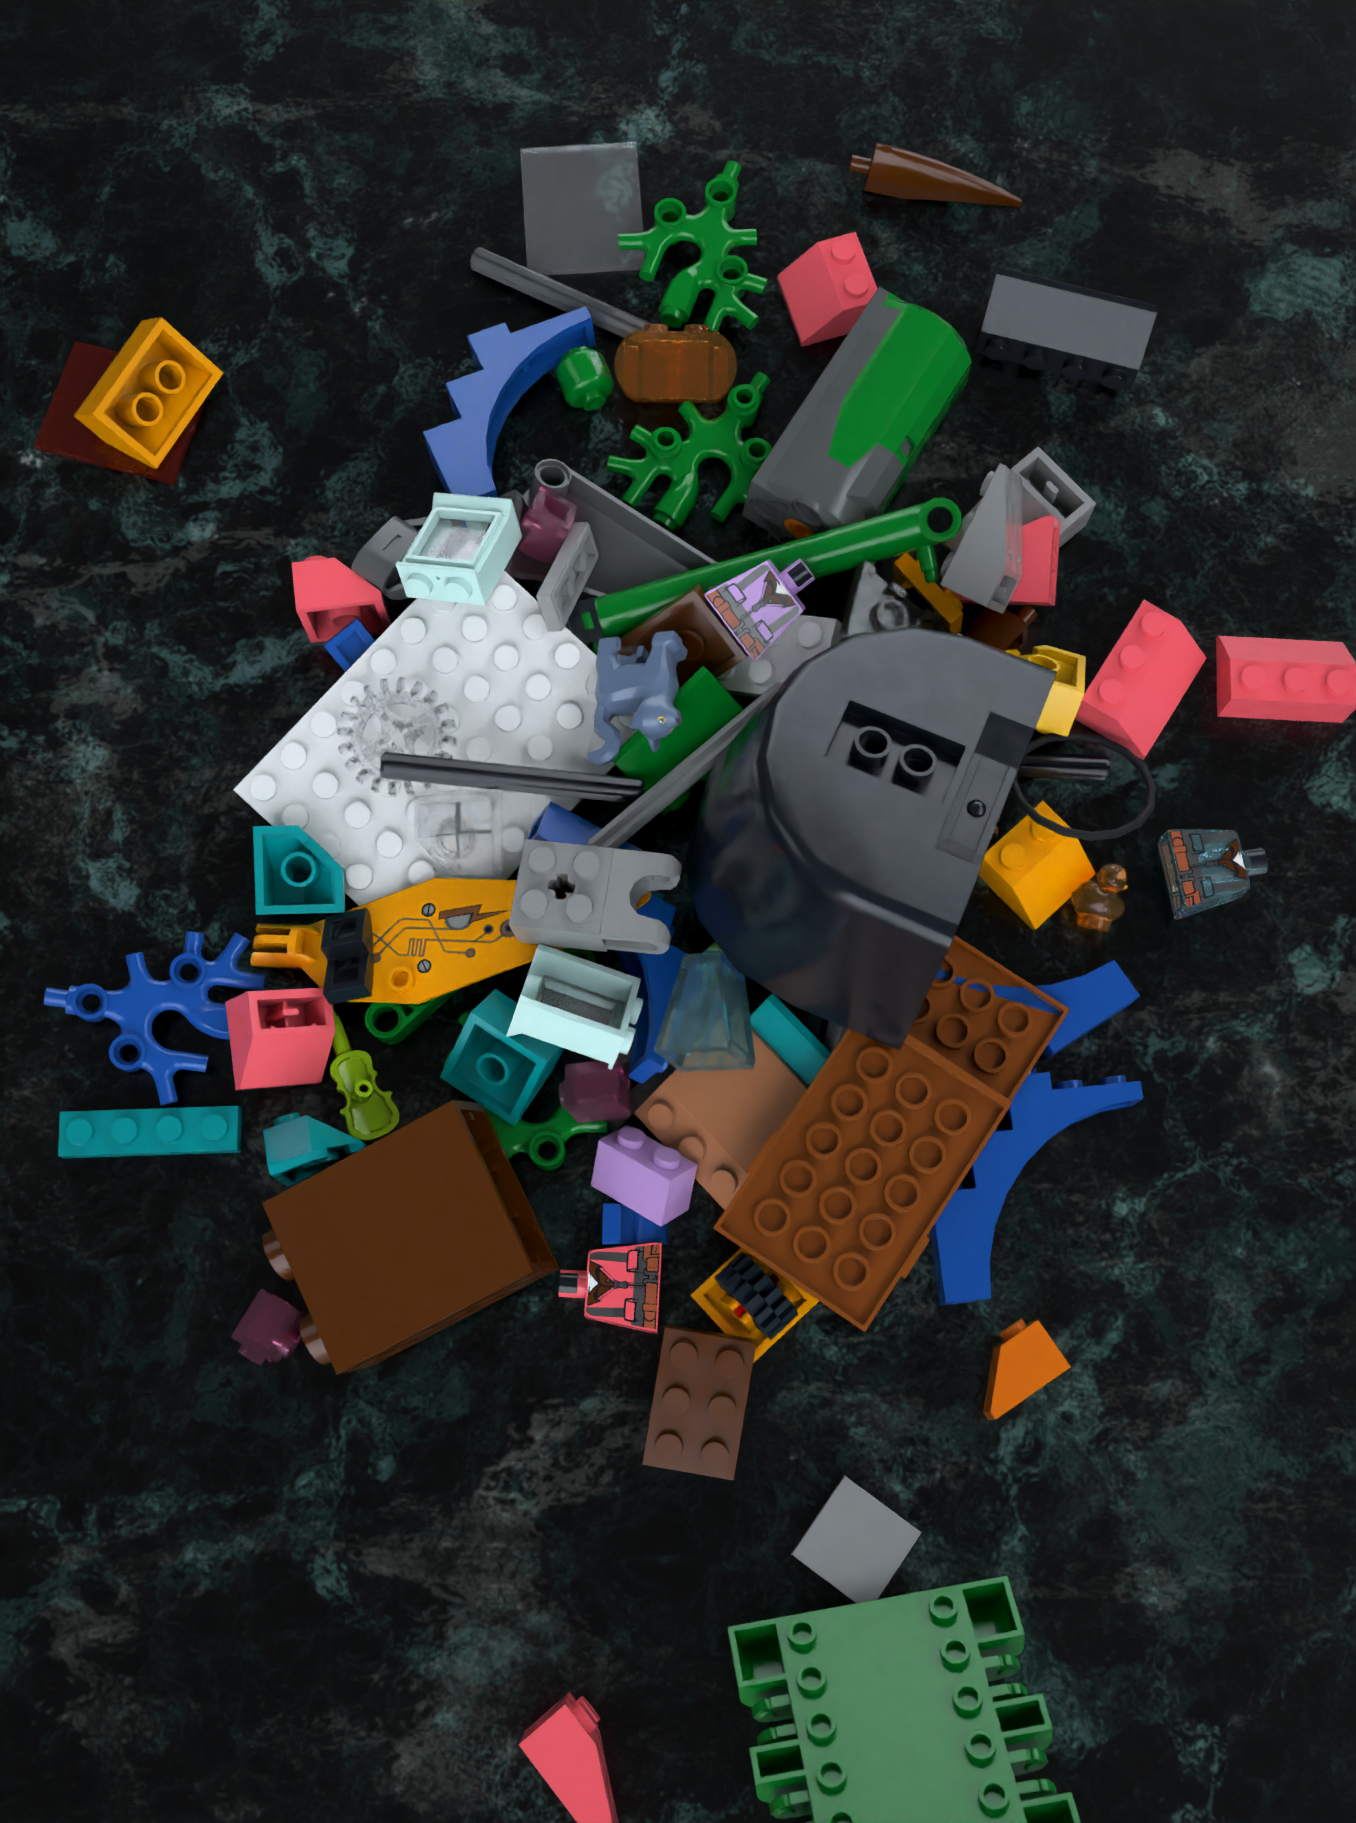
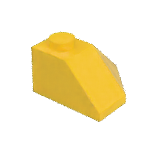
(1065, 691)

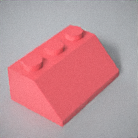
(1284, 679)
(1141, 680)

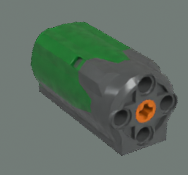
(861, 422)

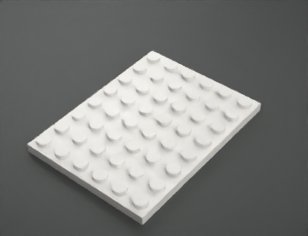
(514, 702)

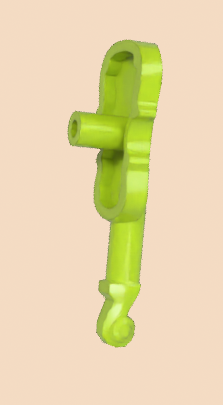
(368, 1110)

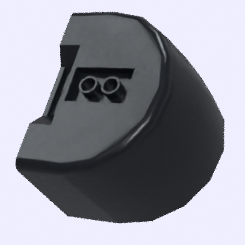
(861, 818)

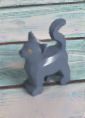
(638, 685)

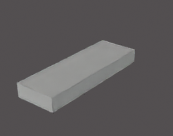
(567, 576)

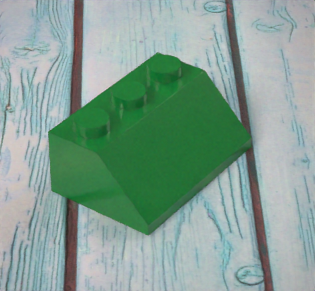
(704, 711)

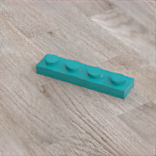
(150, 1132)

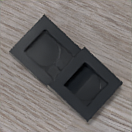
(350, 956)

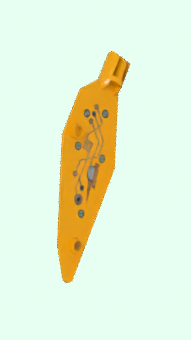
(423, 940)

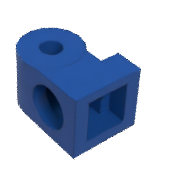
(626, 1227)

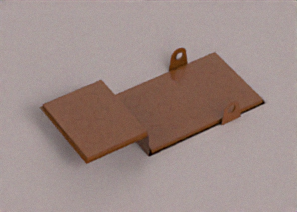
(888, 1139)

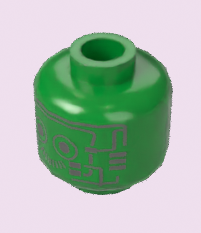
(584, 378)

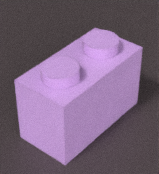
(644, 1175)

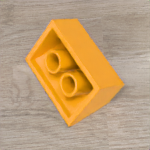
(149, 392)

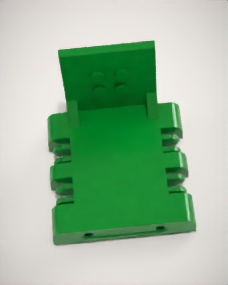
(898, 1711)

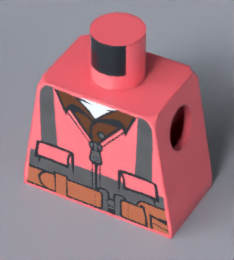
(619, 1286)

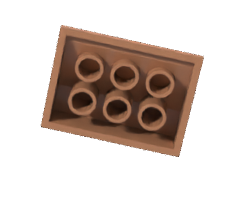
(724, 1116)

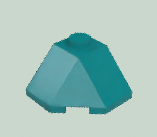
(295, 873)
(304, 1147)

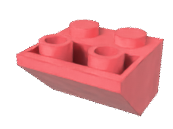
(279, 1037)

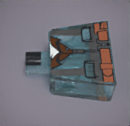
(1206, 868)

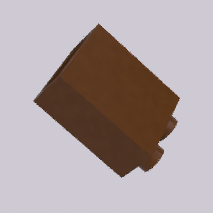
(406, 1237)

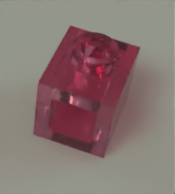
(595, 1092)
(268, 1329)

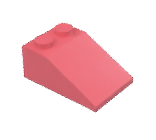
(572, 1759)

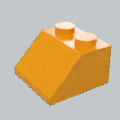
(1036, 868)

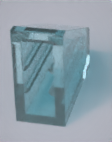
(707, 1017)

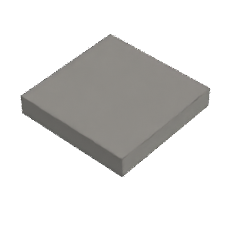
(856, 1542)

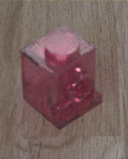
(546, 525)

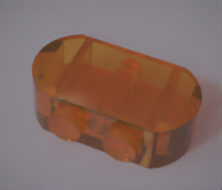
(675, 365)

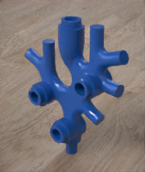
(145, 998)

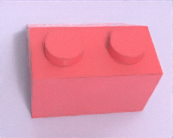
(827, 288)
(334, 595)

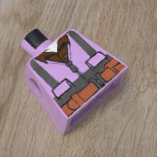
(761, 603)

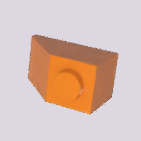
(1021, 1366)

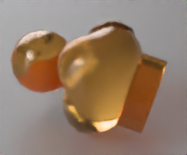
(1102, 905)

